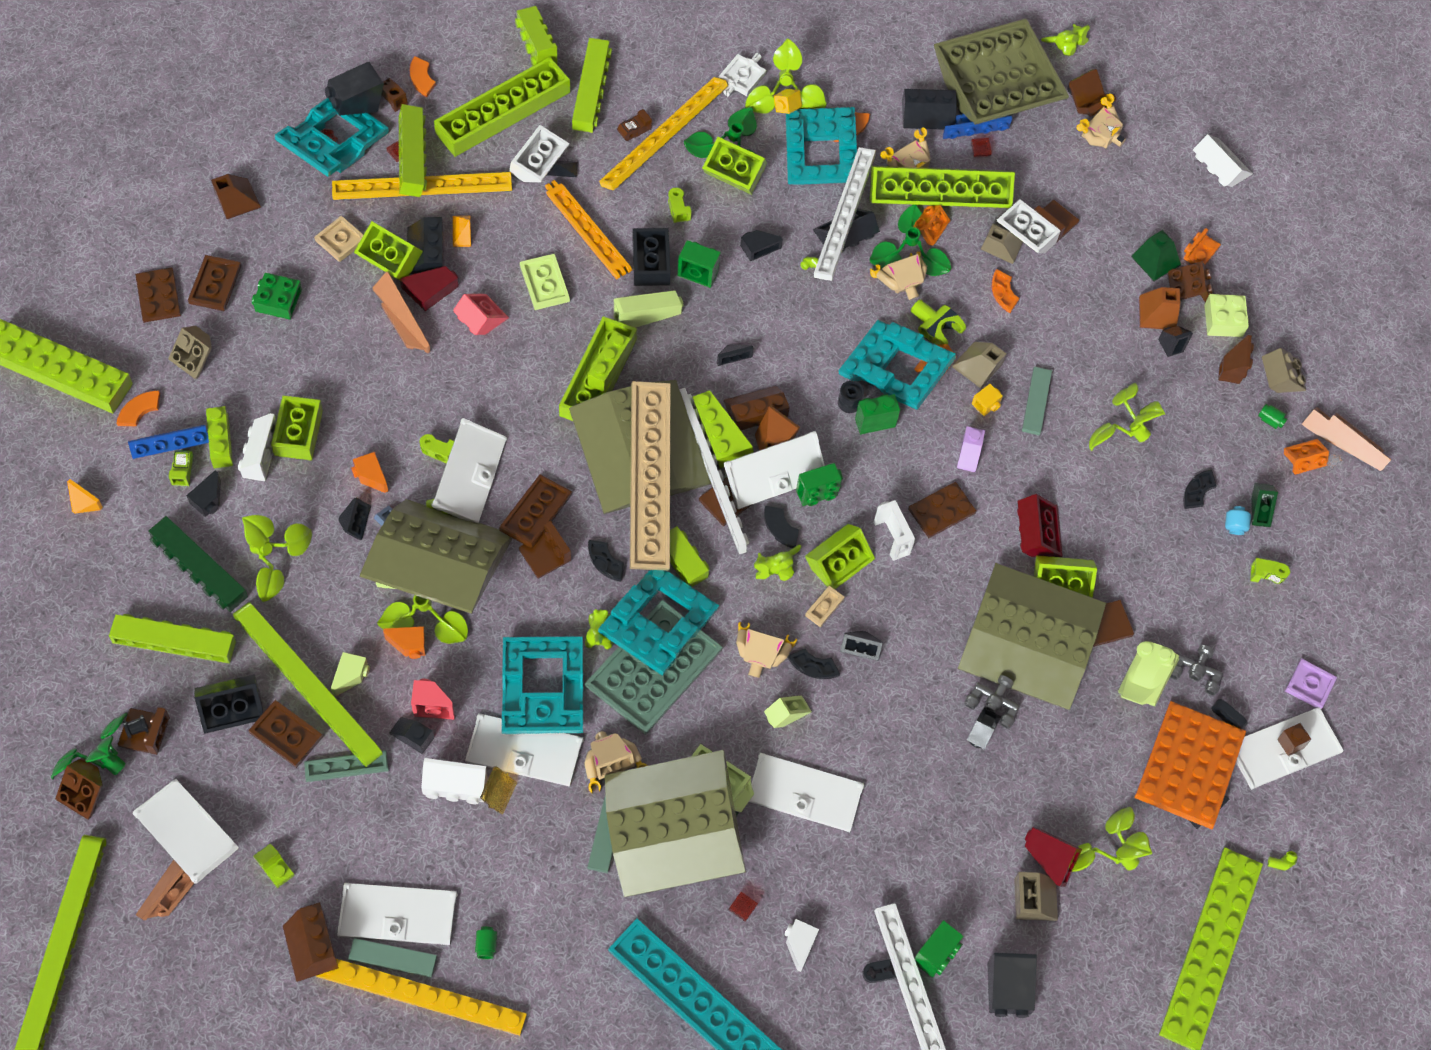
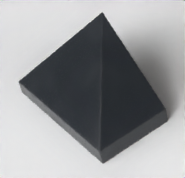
(564, 169)
(734, 353)
(355, 518)
(861, 644)

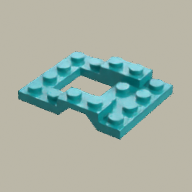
(820, 125)
(322, 151)
(878, 350)
(644, 638)
(542, 711)

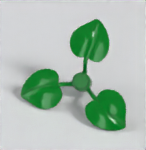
(740, 124)
(886, 252)
(102, 751)

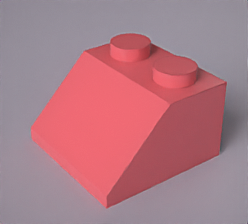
(479, 313)
(430, 701)

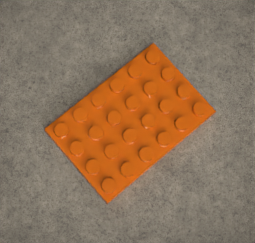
(1190, 765)

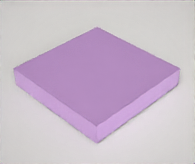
(1311, 684)

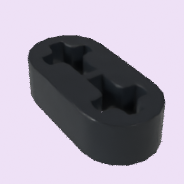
(1229, 714)
(879, 977)

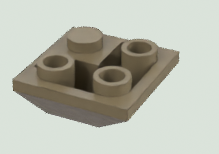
(1002, 243)
(191, 350)
(980, 362)

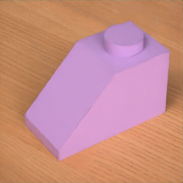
(970, 449)

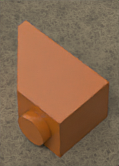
(369, 472)
(407, 640)

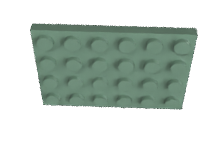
(640, 691)

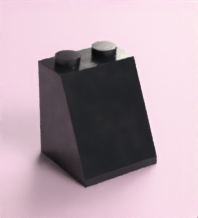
(355, 90)
(1012, 984)

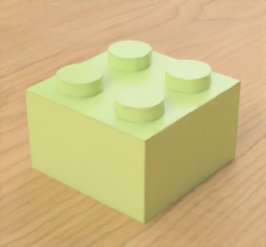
(1226, 315)

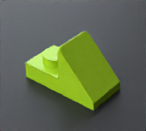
(273, 865)

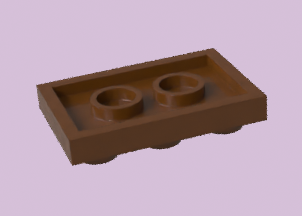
(214, 283)
(157, 295)
(942, 510)
(285, 733)

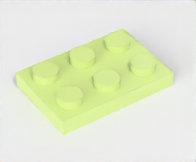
(544, 282)

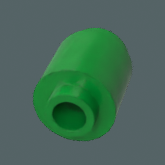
(1273, 416)
(486, 942)

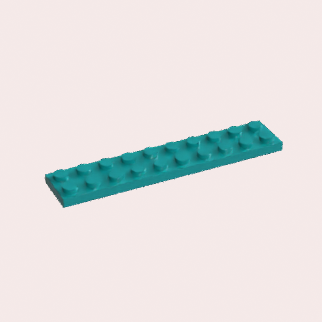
(686, 991)

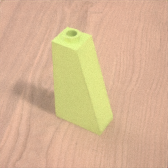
(647, 308)

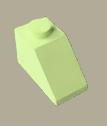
(349, 673)
(786, 711)

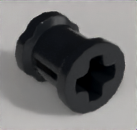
(135, 726)

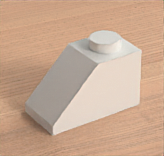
(799, 941)

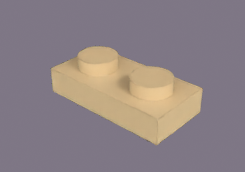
(824, 606)

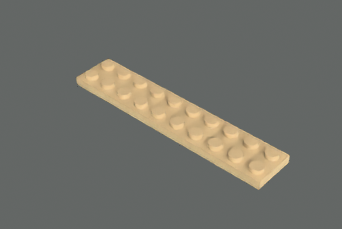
(650, 476)

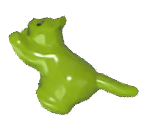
(1068, 39)
(777, 564)
(593, 637)

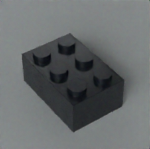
(651, 256)

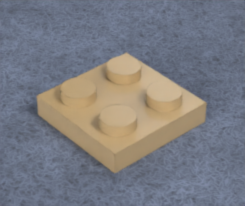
(339, 238)

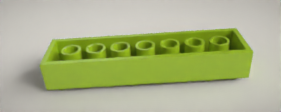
(502, 106)
(942, 186)
(62, 368)

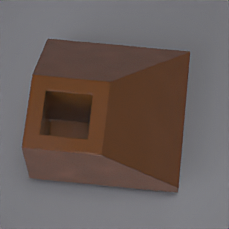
(235, 195)
(1237, 362)
(80, 787)

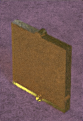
(498, 790)

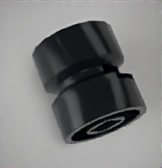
(849, 396)

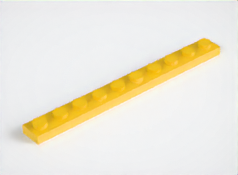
(663, 133)
(435, 185)
(427, 997)

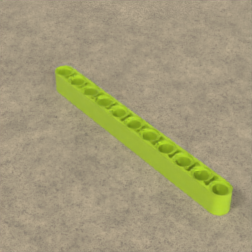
(308, 684)
(62, 940)

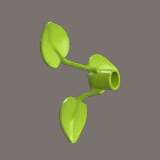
(785, 58)
(1137, 427)
(257, 530)
(449, 630)
(1128, 855)

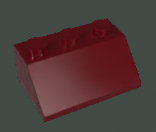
(1039, 527)

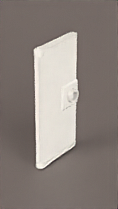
(772, 469)
(469, 471)
(537, 756)
(1265, 760)
(805, 792)
(185, 830)
(397, 913)

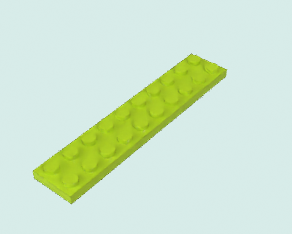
(1210, 950)

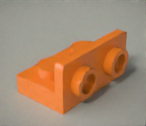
(932, 223)
(1201, 249)
(1307, 456)

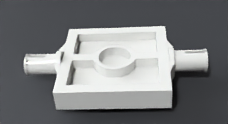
(742, 74)

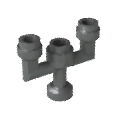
(1198, 670)
(995, 700)

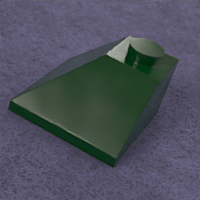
(1157, 256)

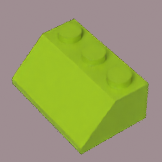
(840, 556)
(1069, 573)

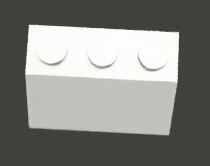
(538, 155)
(1221, 161)
(1030, 227)
(258, 449)
(453, 780)

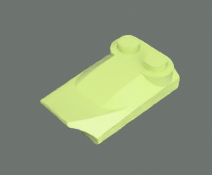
(1148, 673)
(739, 782)

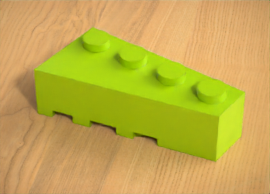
(535, 35)
(722, 432)

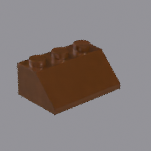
(750, 408)
(309, 943)

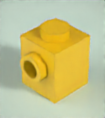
(787, 101)
(987, 400)

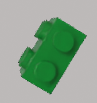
(277, 296)
(877, 413)
(819, 484)

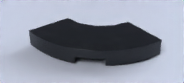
(1197, 488)
(779, 527)
(604, 561)
(813, 666)

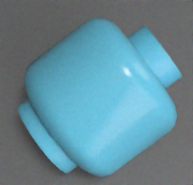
(1238, 520)

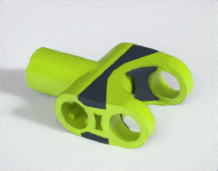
(936, 320)

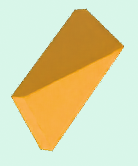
(462, 231)
(81, 499)

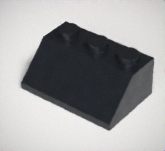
(928, 108)
(862, 227)
(428, 237)
(228, 703)

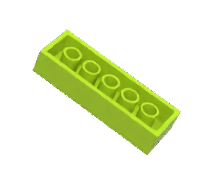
(578, 389)

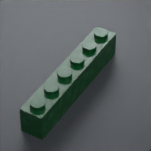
(198, 564)

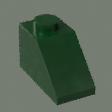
(1263, 504)

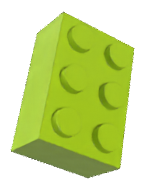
(734, 165)
(388, 251)
(297, 428)

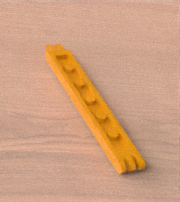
(587, 229)

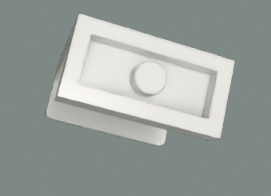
(903, 537)

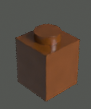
(1294, 739)

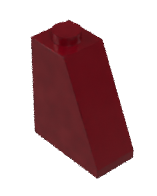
(430, 286)
(1052, 854)

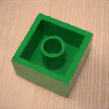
(698, 263)
(939, 947)

